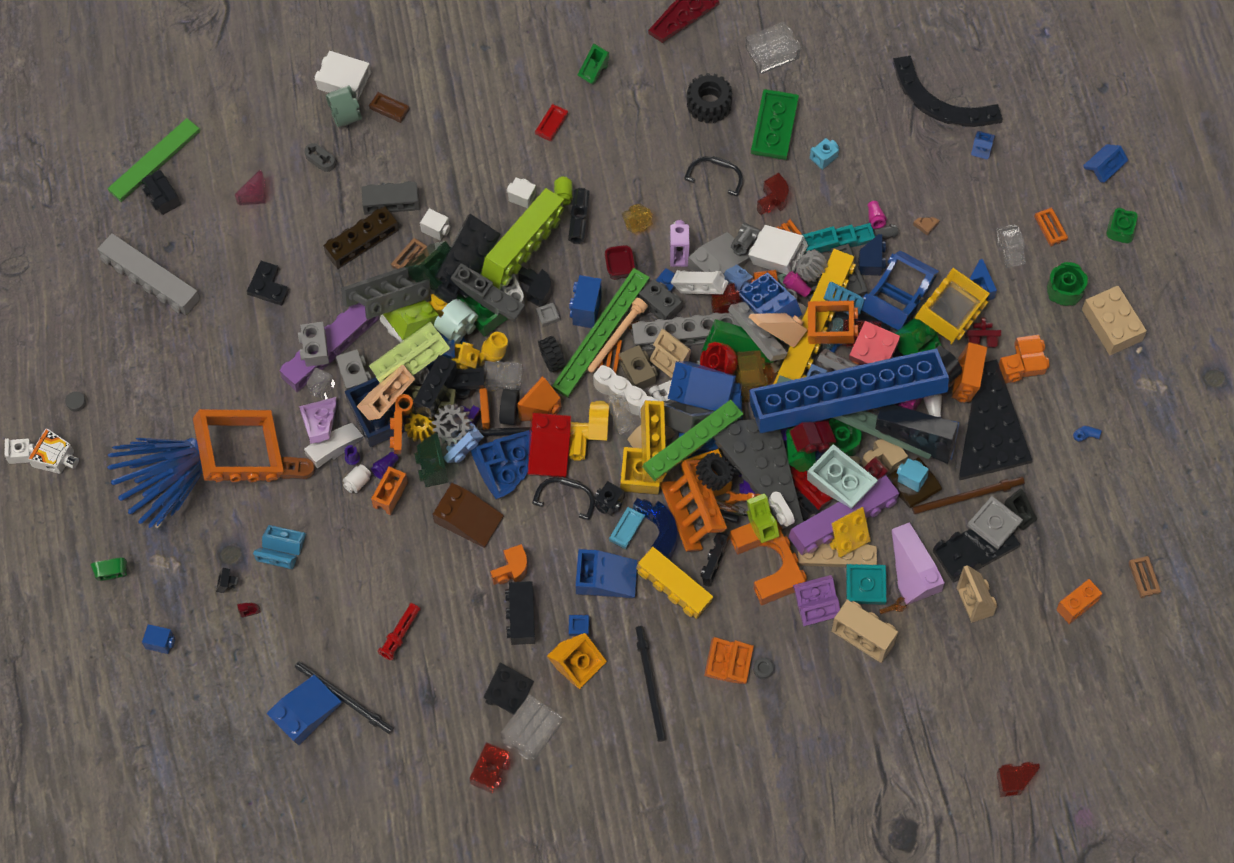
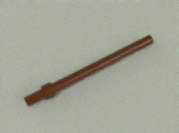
(1003, 485)

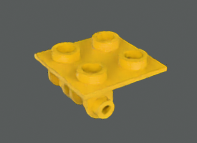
(850, 532)

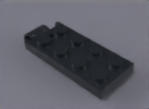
(469, 248)

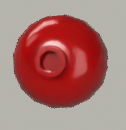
(720, 357)

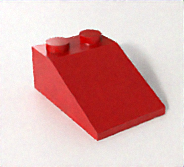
(548, 445)

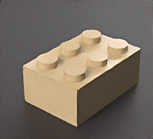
(1114, 320)
(864, 630)

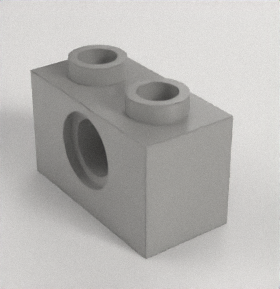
(350, 362)

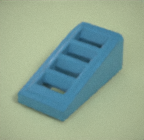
(846, 294)

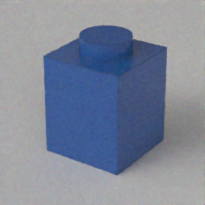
(158, 639)

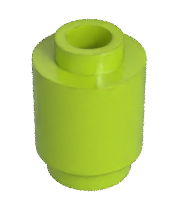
(563, 188)

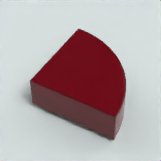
(248, 609)

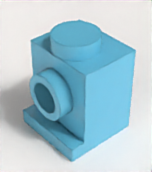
(824, 153)

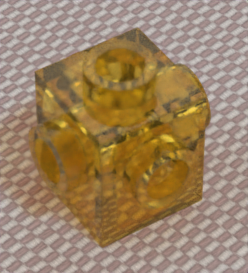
(637, 218)

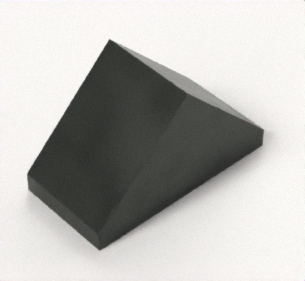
(1020, 506)

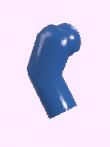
(1085, 432)

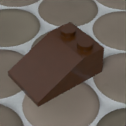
(467, 515)

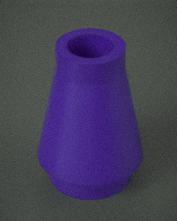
(380, 466)

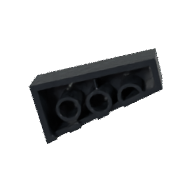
(919, 430)

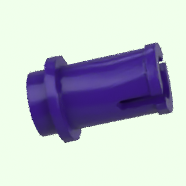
(351, 455)

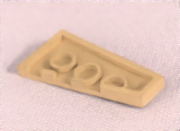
(829, 558)

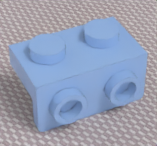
(457, 452)

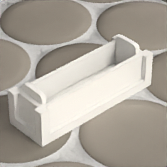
(699, 282)

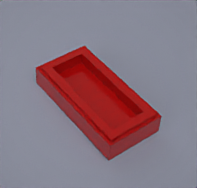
(551, 122)

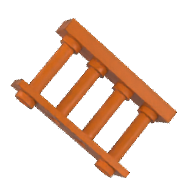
(706, 503)

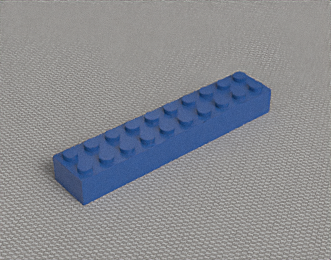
(849, 390)

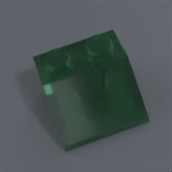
(431, 462)

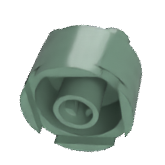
(343, 106)

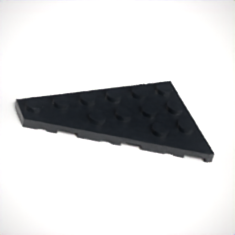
(993, 430)

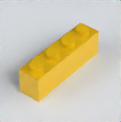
(652, 433)
(674, 583)

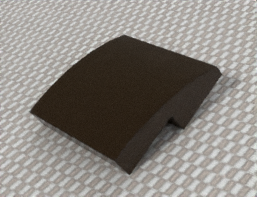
(909, 495)

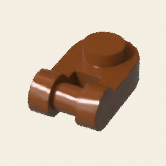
(303, 468)

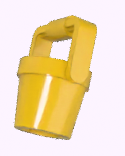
(493, 348)

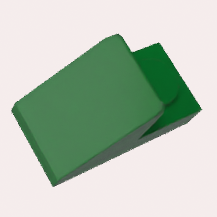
(593, 64)

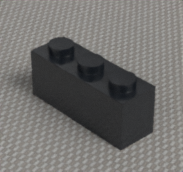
(435, 386)
(520, 613)

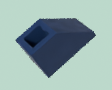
(870, 257)

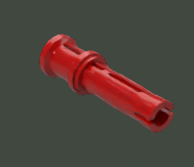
(394, 639)

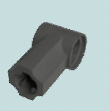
(746, 237)

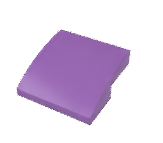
(816, 600)

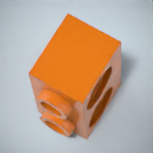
(1079, 601)

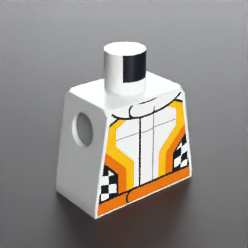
(52, 453)

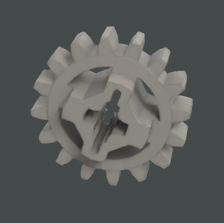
(455, 417)

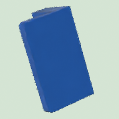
(1106, 161)

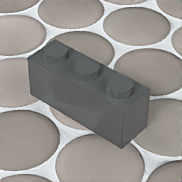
(393, 196)

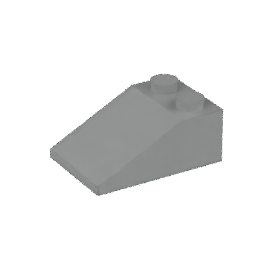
(716, 256)

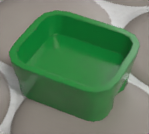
(1122, 226)
(109, 569)

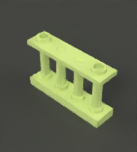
(413, 353)

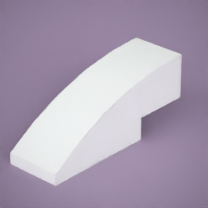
(332, 448)

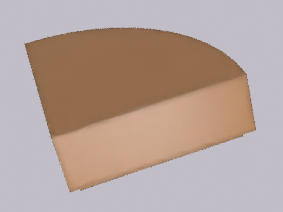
(926, 225)

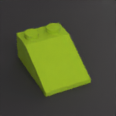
(411, 318)

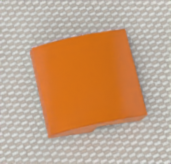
(728, 660)

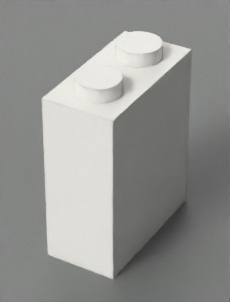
(342, 71)
(777, 249)

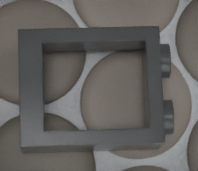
(683, 416)

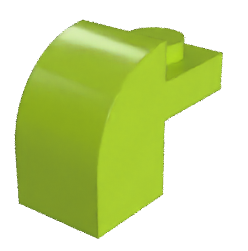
(761, 519)

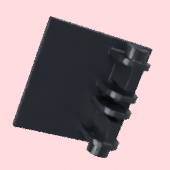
(508, 689)

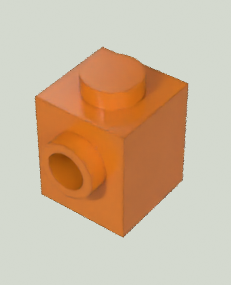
(1011, 368)

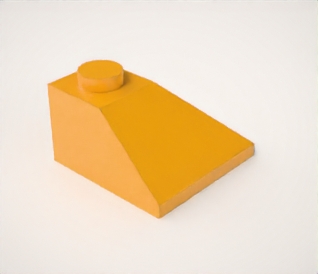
(577, 659)

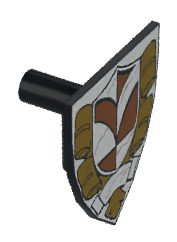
(730, 511)

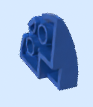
(503, 462)

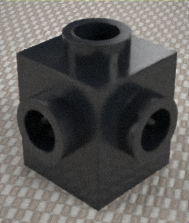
(609, 498)

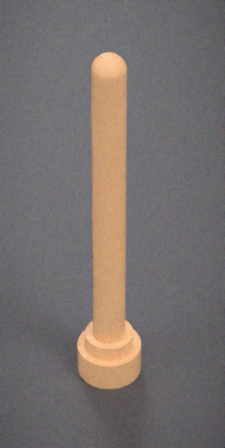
(637, 308)

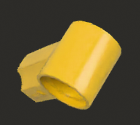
(578, 440)

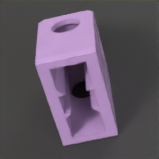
(679, 238)

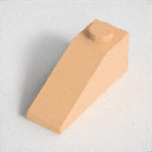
(781, 326)
(386, 393)

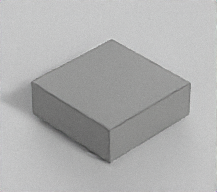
(547, 314)

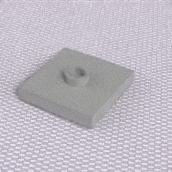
(994, 522)

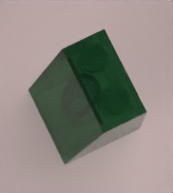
(427, 263)

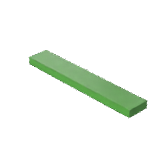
(154, 159)

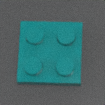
(866, 584)

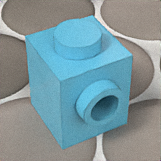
(912, 474)

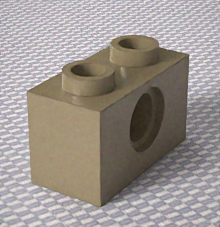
(636, 357)

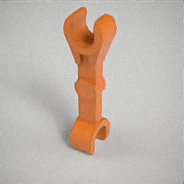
(735, 497)

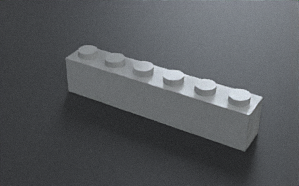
(148, 274)

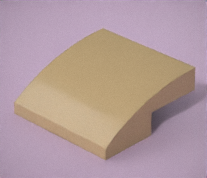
(668, 351)

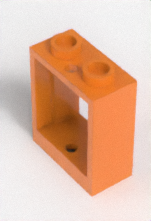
(831, 337)
(972, 366)

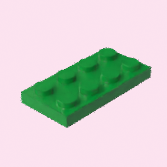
(774, 124)

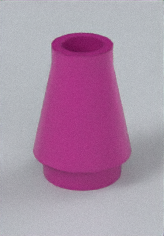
(876, 215)
(796, 283)

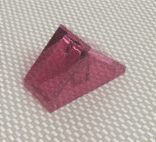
(253, 191)

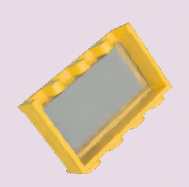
(953, 306)

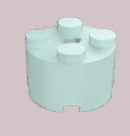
(456, 321)

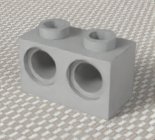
(316, 343)

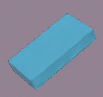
(626, 528)

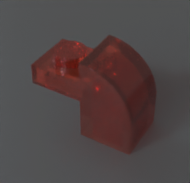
(777, 194)

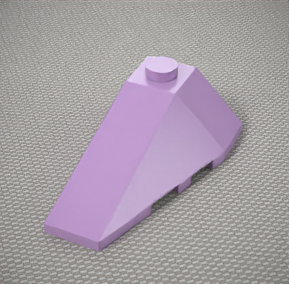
(915, 569)

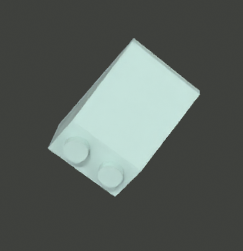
(840, 477)

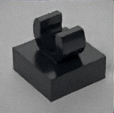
(225, 580)

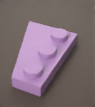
(319, 419)

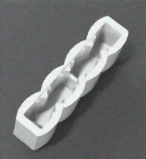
(609, 383)

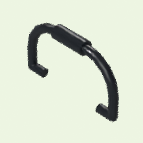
(718, 161)
(571, 483)

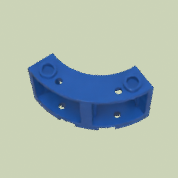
(888, 313)

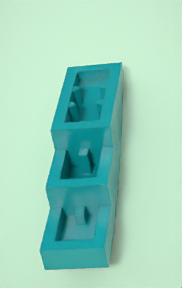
(829, 238)

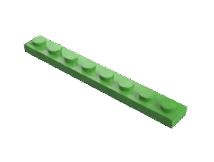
(600, 333)

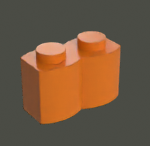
(1032, 355)

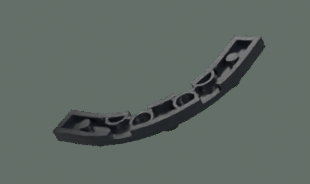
(936, 108)

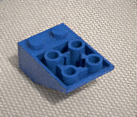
(769, 296)
(605, 574)

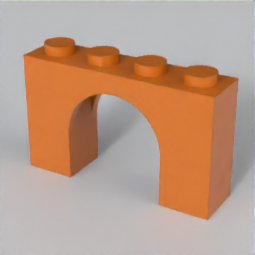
(779, 583)

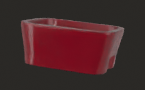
(619, 261)

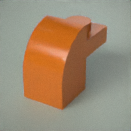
(515, 568)

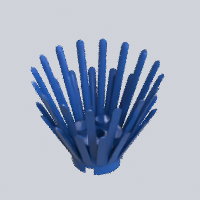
(180, 463)

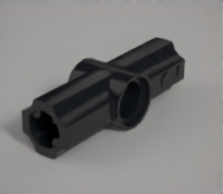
(578, 224)

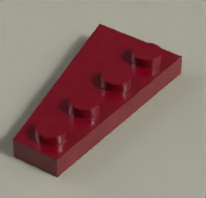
(679, 16)

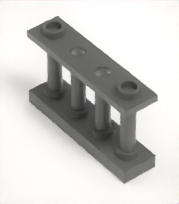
(385, 292)

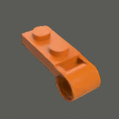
(396, 422)

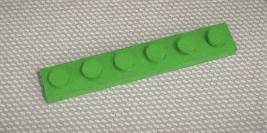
(692, 440)

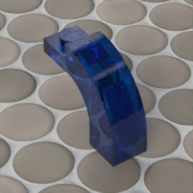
(664, 521)

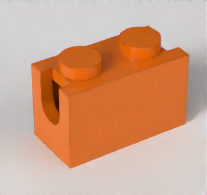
(389, 490)

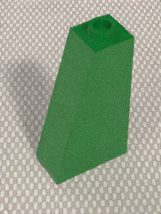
(733, 336)

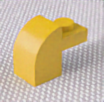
(598, 420)

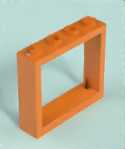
(237, 418)

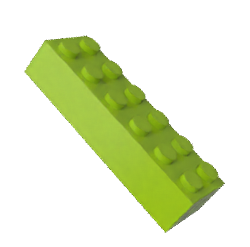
(523, 238)

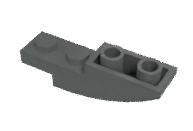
(486, 294)

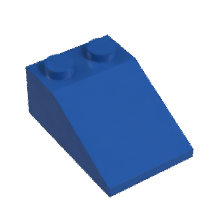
(700, 386)
(304, 709)

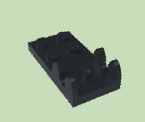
(970, 550)

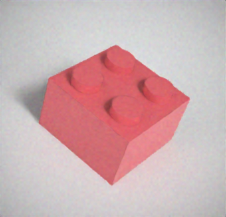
(873, 344)

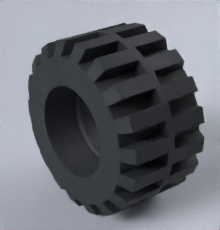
(713, 86)

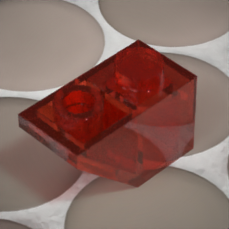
(721, 302)
(1014, 779)

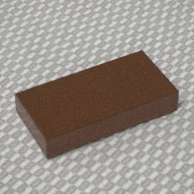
(389, 107)

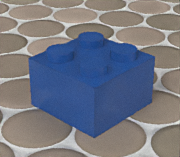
(586, 301)

